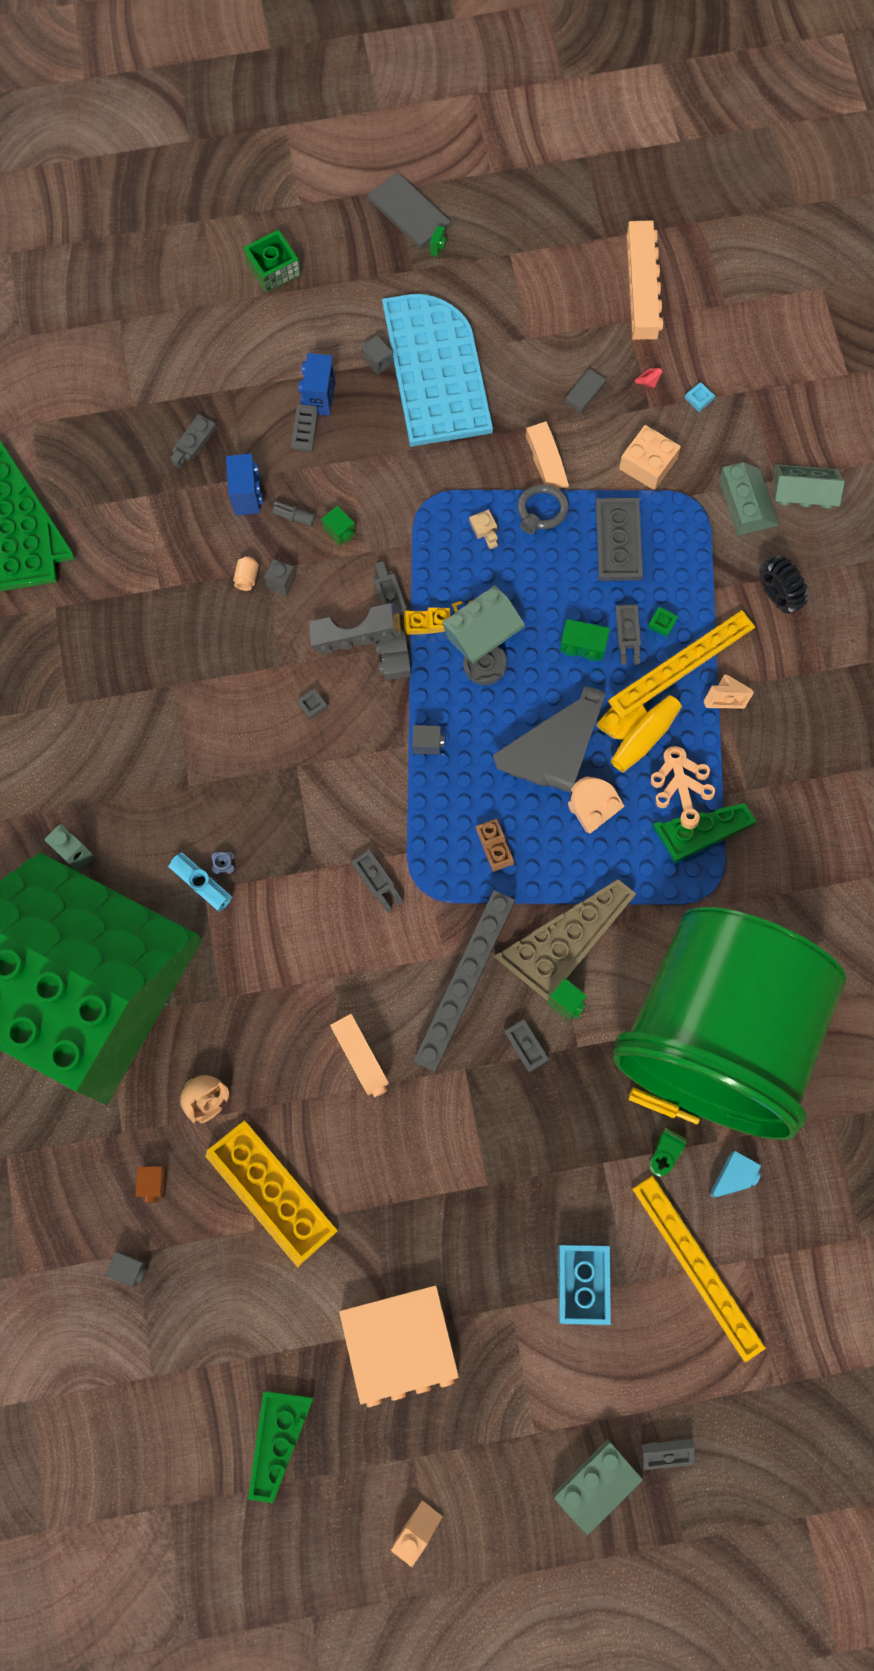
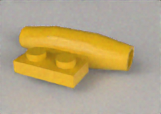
(638, 730)

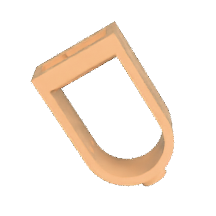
(360, 1056)

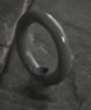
(531, 522)

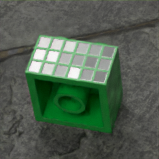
(272, 261)

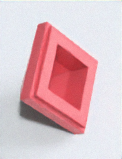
(649, 377)

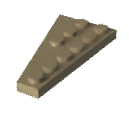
(561, 944)

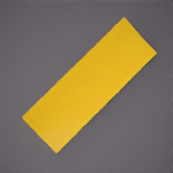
(271, 1193)

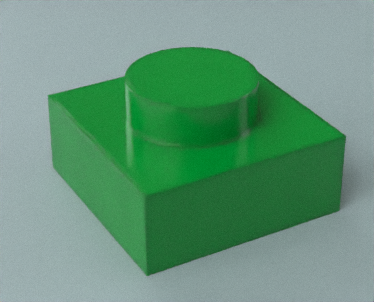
(438, 241)
(663, 622)

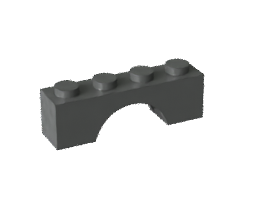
(380, 624)

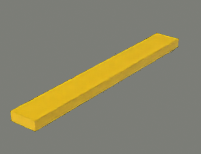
(681, 664)
(699, 1269)

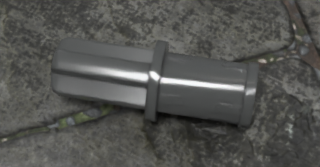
(293, 513)

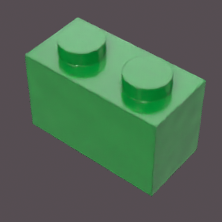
(584, 640)
(567, 1000)

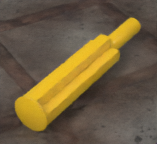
(660, 1105)

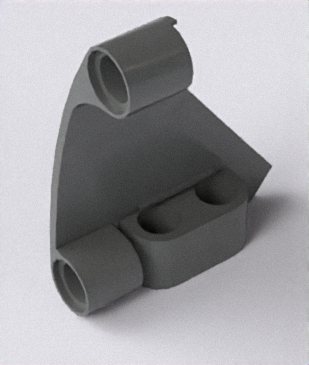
(556, 747)

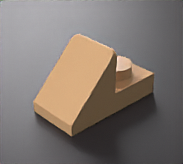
(728, 694)

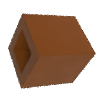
(150, 1183)

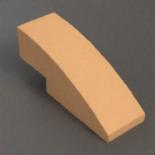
(546, 456)

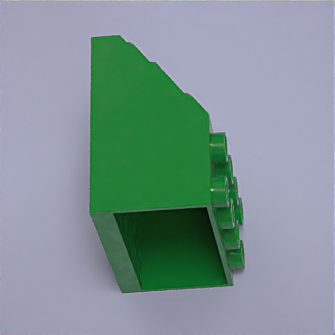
(82, 975)

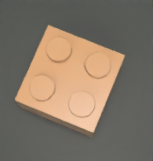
(649, 457)

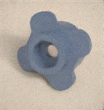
(218, 858)

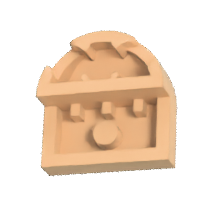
(594, 802)

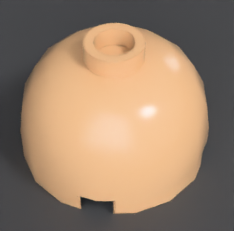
(202, 1097)

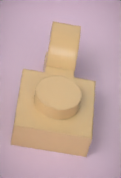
(485, 526)

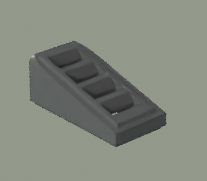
(305, 414)

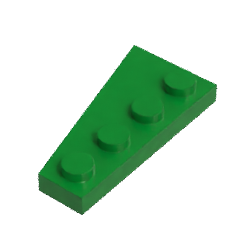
(711, 830)
(277, 1434)

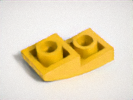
(425, 621)

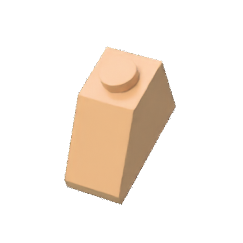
(416, 1533)

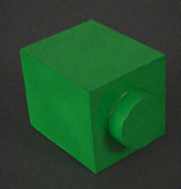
(338, 526)

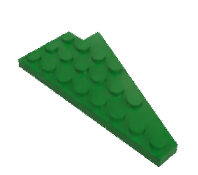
(27, 534)

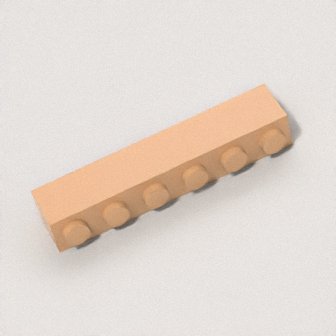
(643, 280)

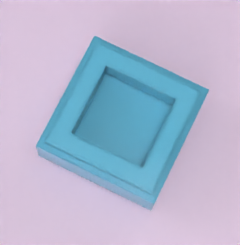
(699, 396)

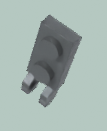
(628, 632)
(375, 879)

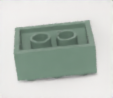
(807, 485)
(747, 498)
(483, 624)
(597, 1487)

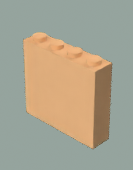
(399, 1346)

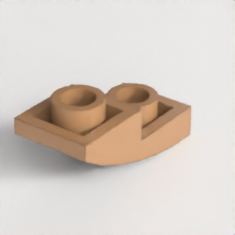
(494, 845)

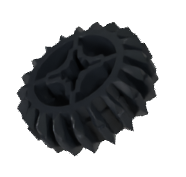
(784, 584)

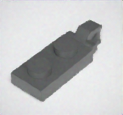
(192, 440)
(388, 588)

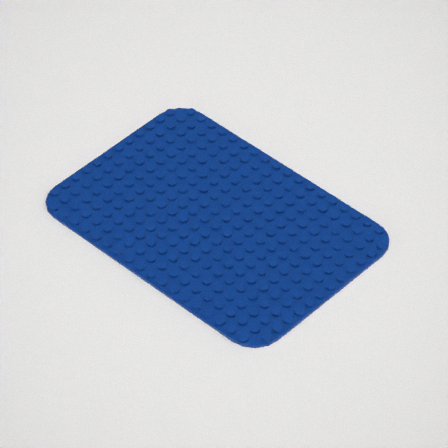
(548, 581)

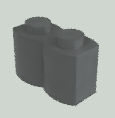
(394, 658)

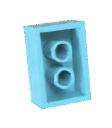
(584, 1285)

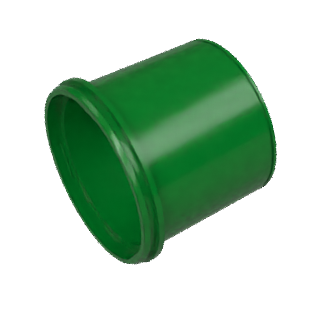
(734, 1022)

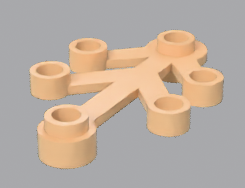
(682, 783)

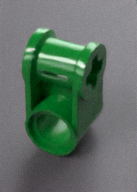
(669, 1149)

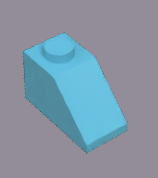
(736, 1175)

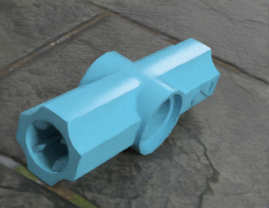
(210, 890)

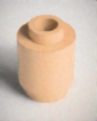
(246, 573)

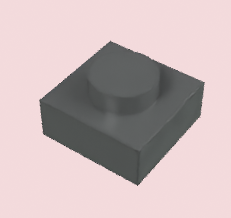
(312, 704)

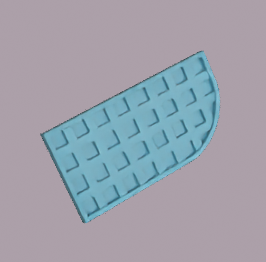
(436, 370)

